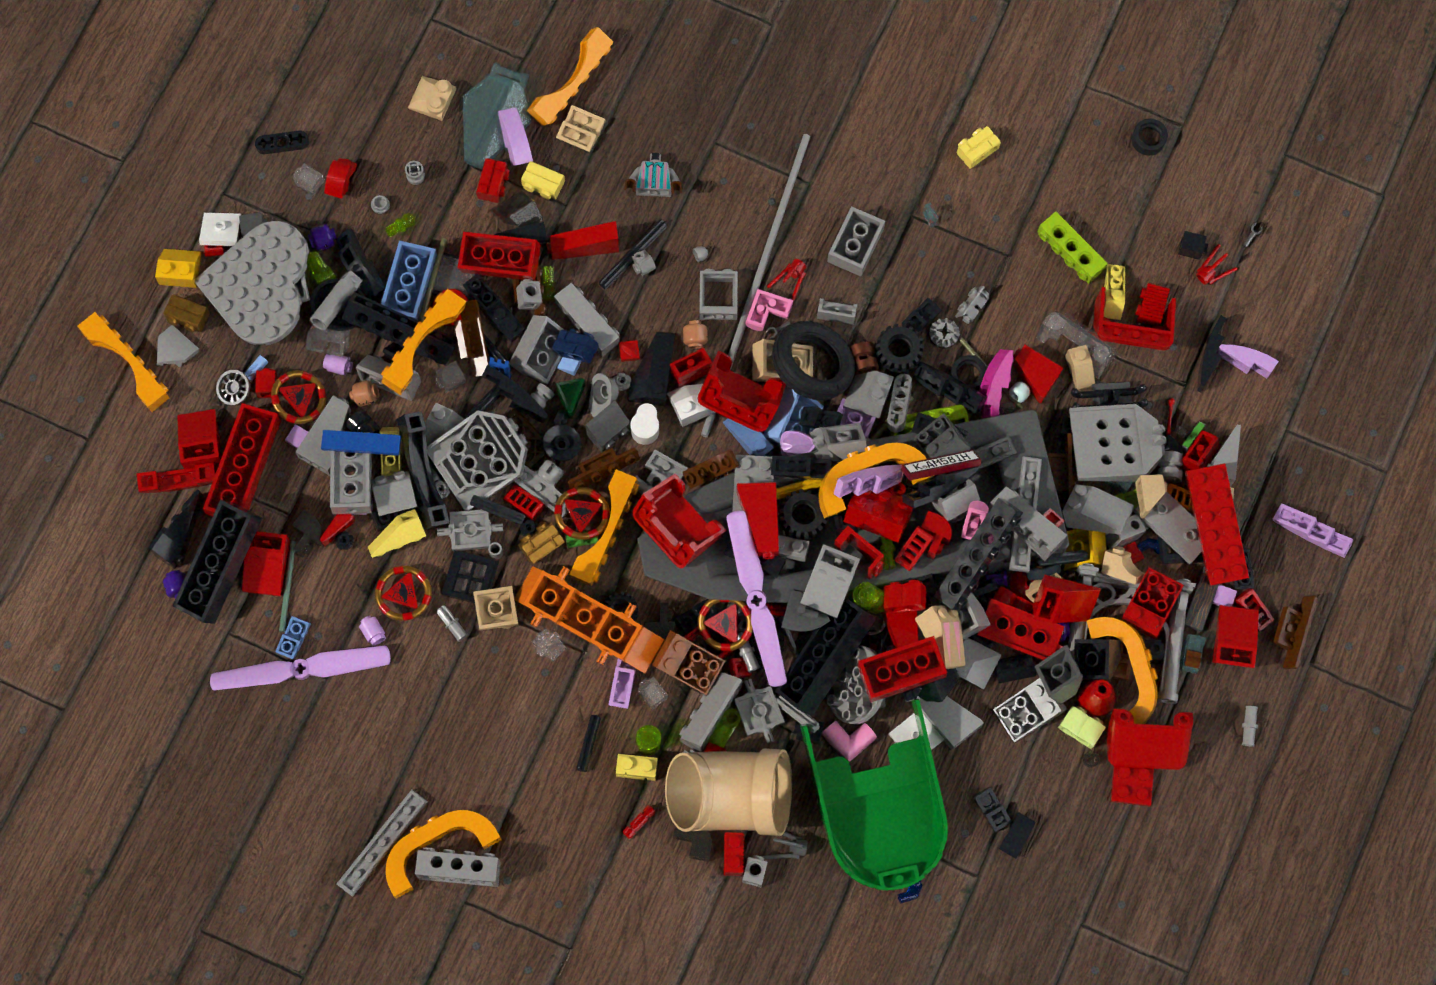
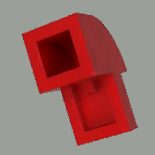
(338, 177)
(941, 531)

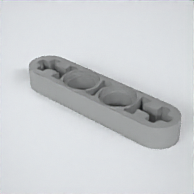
(899, 403)

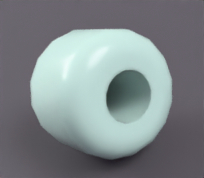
(1019, 391)

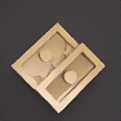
(581, 128)

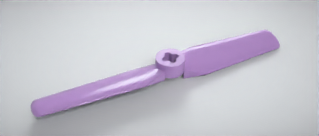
(751, 578)
(319, 665)

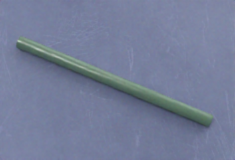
(287, 586)

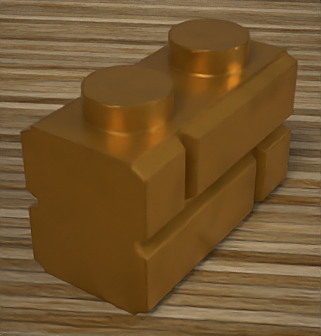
(186, 313)
(541, 542)

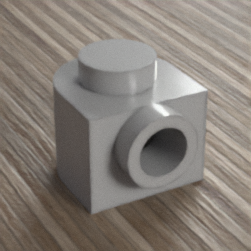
(643, 263)

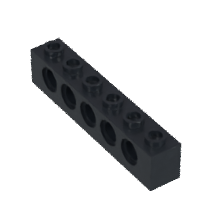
(394, 320)
(947, 592)

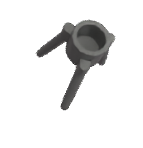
(796, 845)

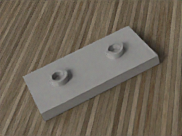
(1174, 526)

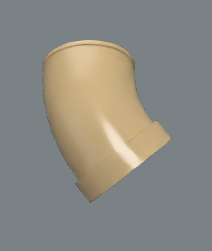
(730, 791)

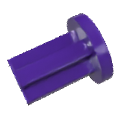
(1001, 579)

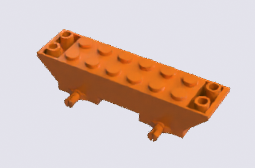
(600, 625)

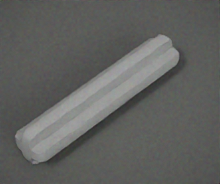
(798, 715)

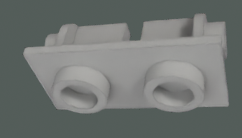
(976, 298)

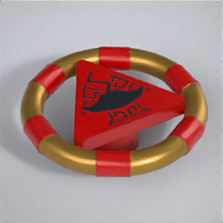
(298, 397)
(582, 513)
(403, 593)
(725, 624)

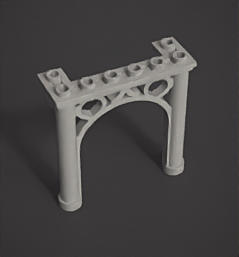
(1173, 634)

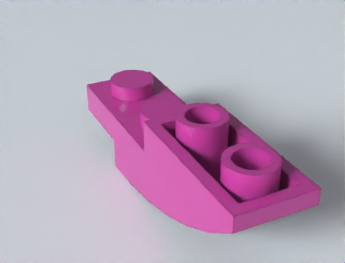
(995, 378)

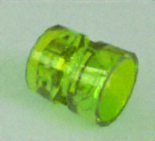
(869, 597)
(648, 740)

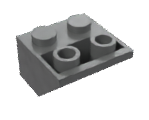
(941, 439)

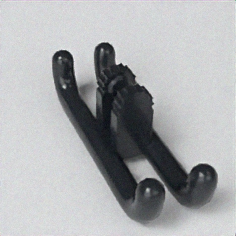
(1109, 396)

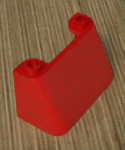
(739, 396)
(675, 523)
(1148, 744)

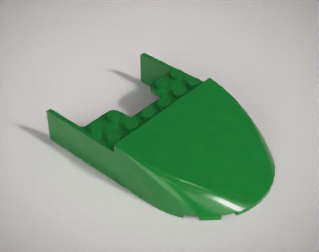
(885, 820)

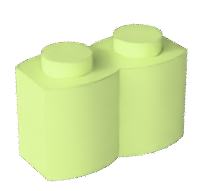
(1082, 727)

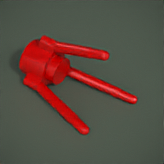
(794, 270)
(1206, 274)

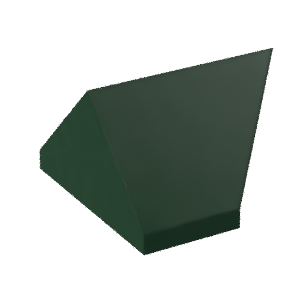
(570, 394)

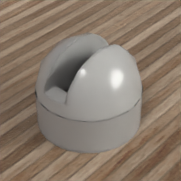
(700, 253)

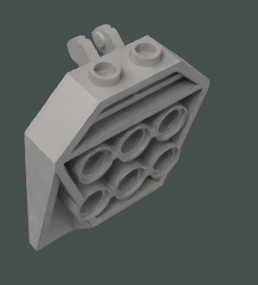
(1142, 433)
(507, 446)

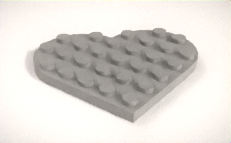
(257, 281)

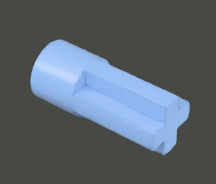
(258, 364)

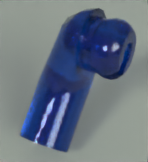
(1149, 543)
(911, 894)

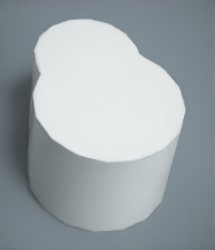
(645, 424)

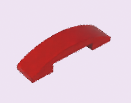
(176, 480)

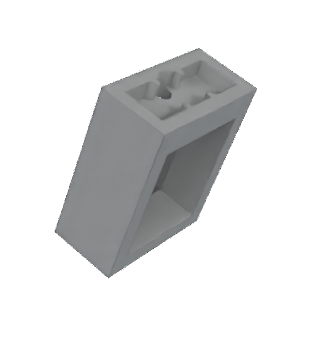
(718, 312)

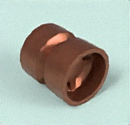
(864, 357)

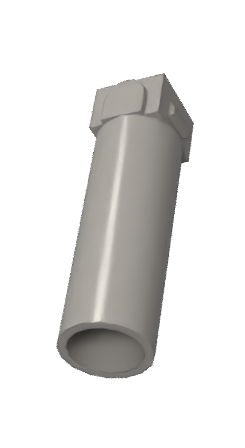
(335, 300)

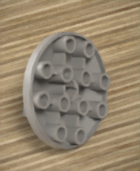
(850, 698)

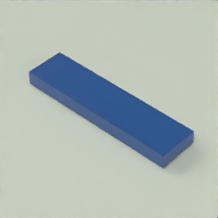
(361, 442)

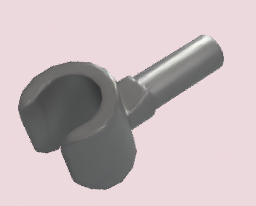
(1253, 233)
(777, 330)

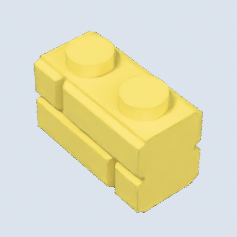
(978, 146)
(542, 180)
(636, 767)

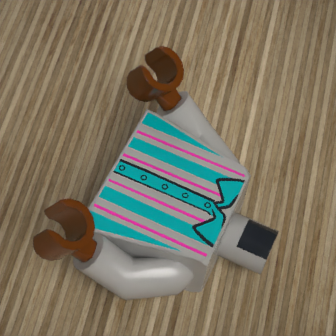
(654, 178)

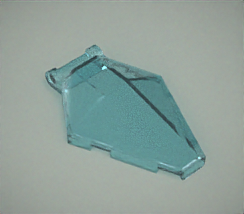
(480, 113)

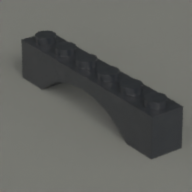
(429, 502)

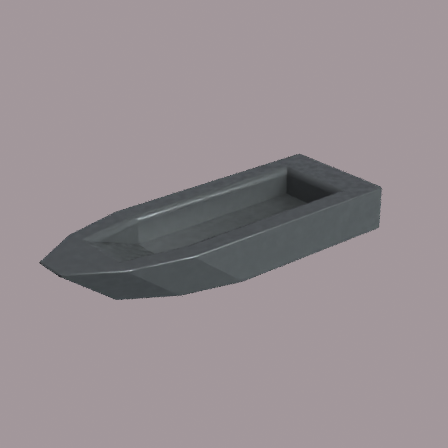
(716, 575)

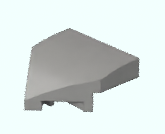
(174, 347)

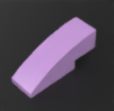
(514, 136)
(1247, 359)

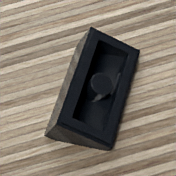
(1015, 668)

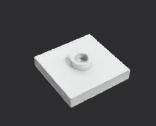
(220, 229)
(909, 730)

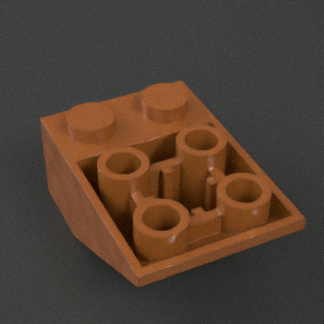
(688, 662)

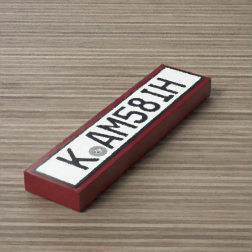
(941, 464)

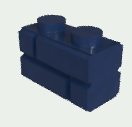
(575, 345)

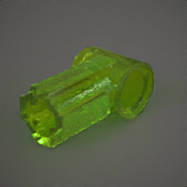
(319, 268)
(724, 729)

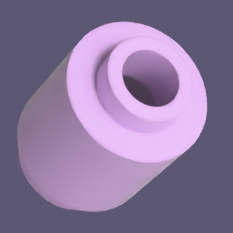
(337, 364)
(372, 630)

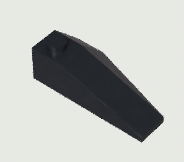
(653, 373)
(172, 542)

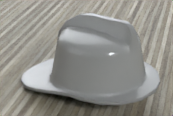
(603, 393)

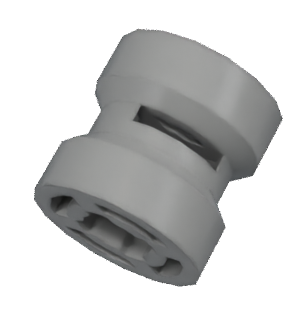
(417, 176)
(542, 395)

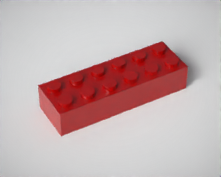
(243, 458)
(1217, 524)

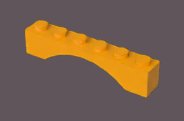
(592, 48)
(445, 311)
(100, 335)
(588, 564)

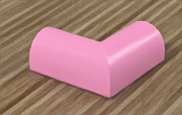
(765, 304)
(975, 515)
(847, 745)

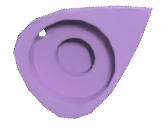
(796, 442)

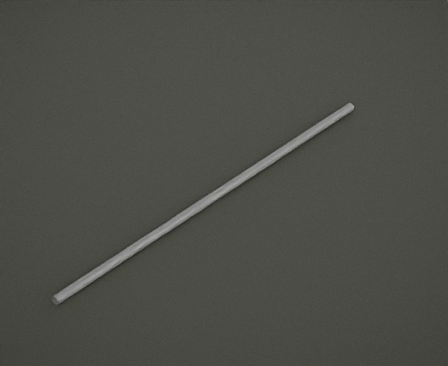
(763, 262)

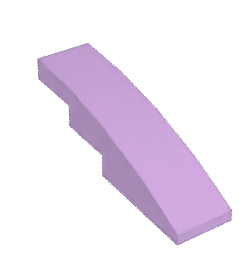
(874, 479)
(1312, 530)
(622, 685)

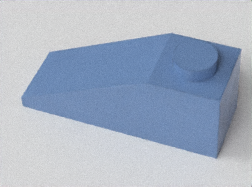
(750, 440)

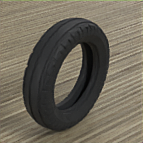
(800, 381)

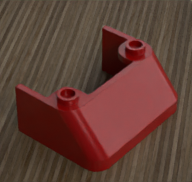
(1154, 338)

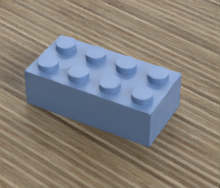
(409, 278)

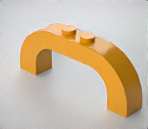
(873, 456)
(1139, 658)
(423, 836)

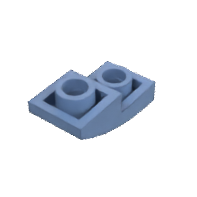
(293, 637)

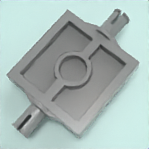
(469, 530)
(759, 711)

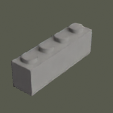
(586, 318)

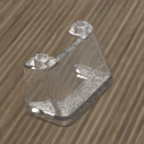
(1062, 323)

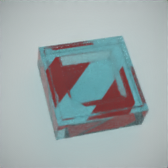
(930, 215)

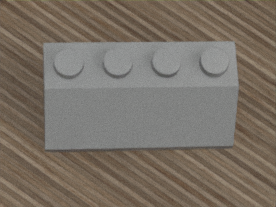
(710, 712)

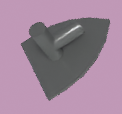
(801, 617)

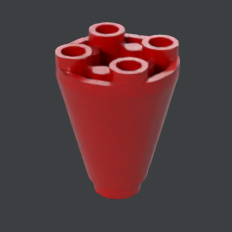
(1094, 701)

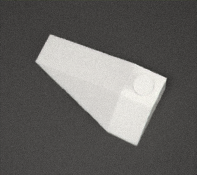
(686, 404)

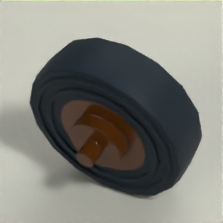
(1037, 573)

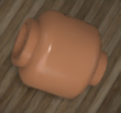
(695, 334)
(364, 393)

